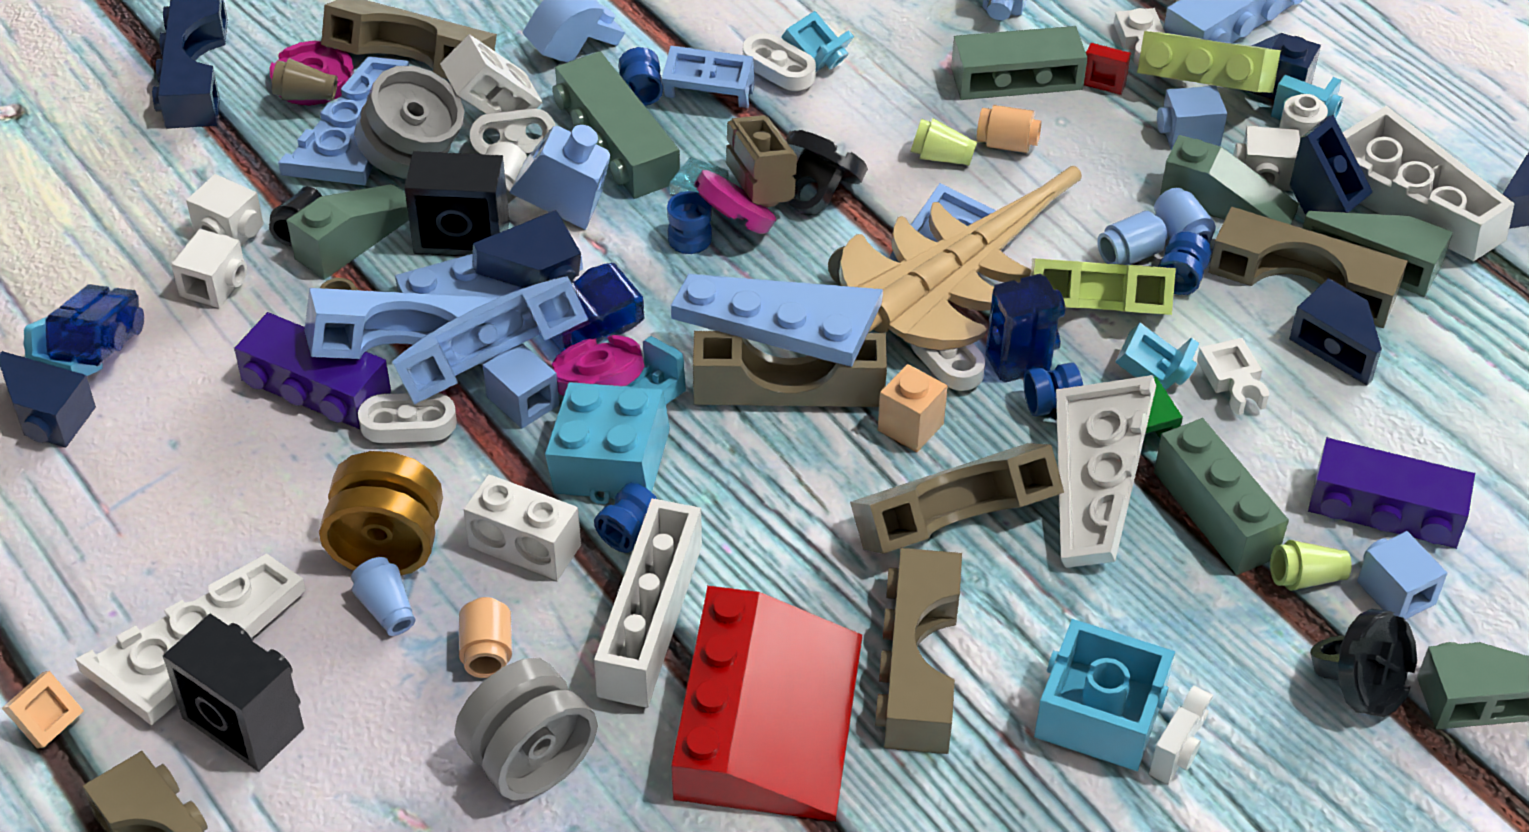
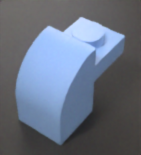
(563, 26)

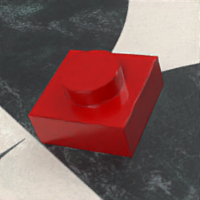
(1106, 68)

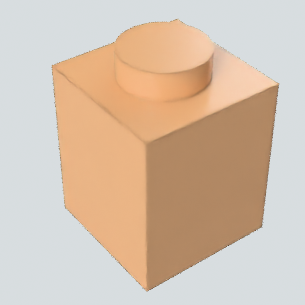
(912, 407)

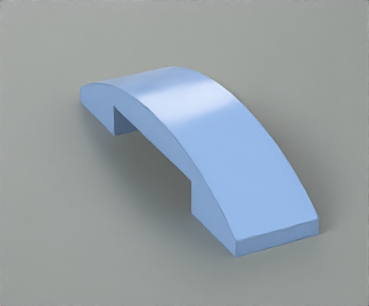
(487, 332)

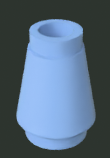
(383, 594)

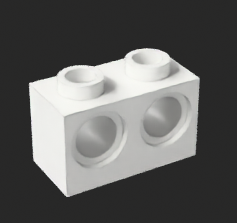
(488, 79)
(522, 527)

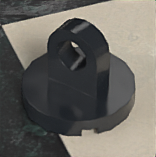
(822, 165)
(1370, 661)

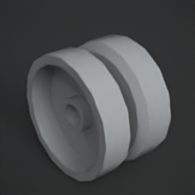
(405, 114)
(525, 728)

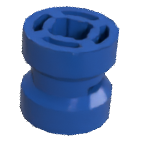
(641, 72)
(689, 222)
(1190, 257)
(1041, 386)
(622, 522)

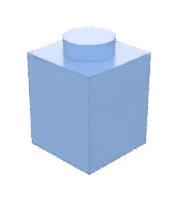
(1193, 114)
(521, 385)
(1401, 575)

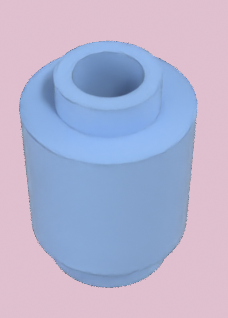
(1183, 213)
(1132, 239)

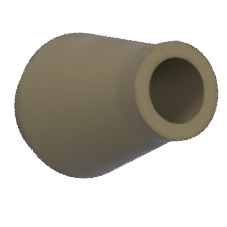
(301, 82)

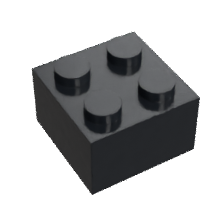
(455, 201)
(235, 691)

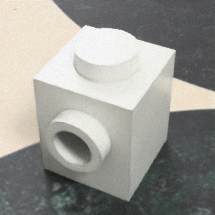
(1270, 153)
(225, 209)
(209, 268)

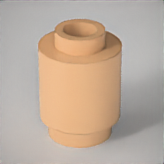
(1008, 128)
(484, 636)

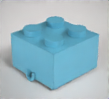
(607, 440)
(1103, 694)

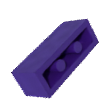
(279, 361)
(1392, 492)

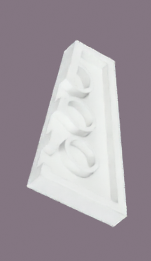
(1098, 459)
(135, 666)

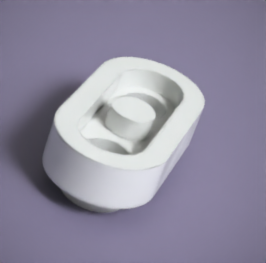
(780, 61)
(511, 128)
(955, 367)
(397, 419)

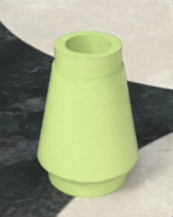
(941, 143)
(1308, 565)

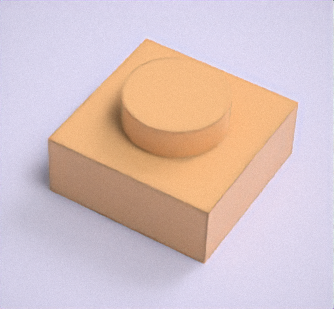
(43, 709)

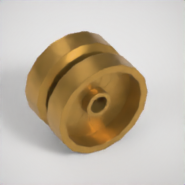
(381, 509)

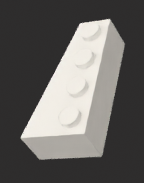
(1425, 182)

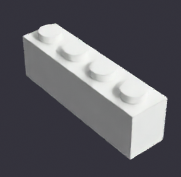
(648, 603)

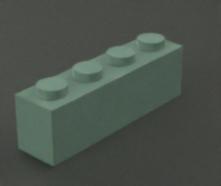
(598, 97)

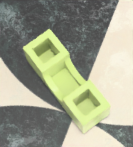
(1208, 61)
(1110, 285)

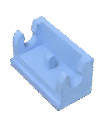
(709, 72)

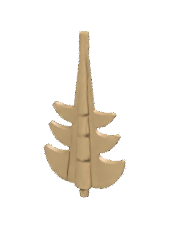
(945, 270)

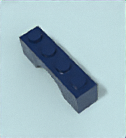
(186, 87)

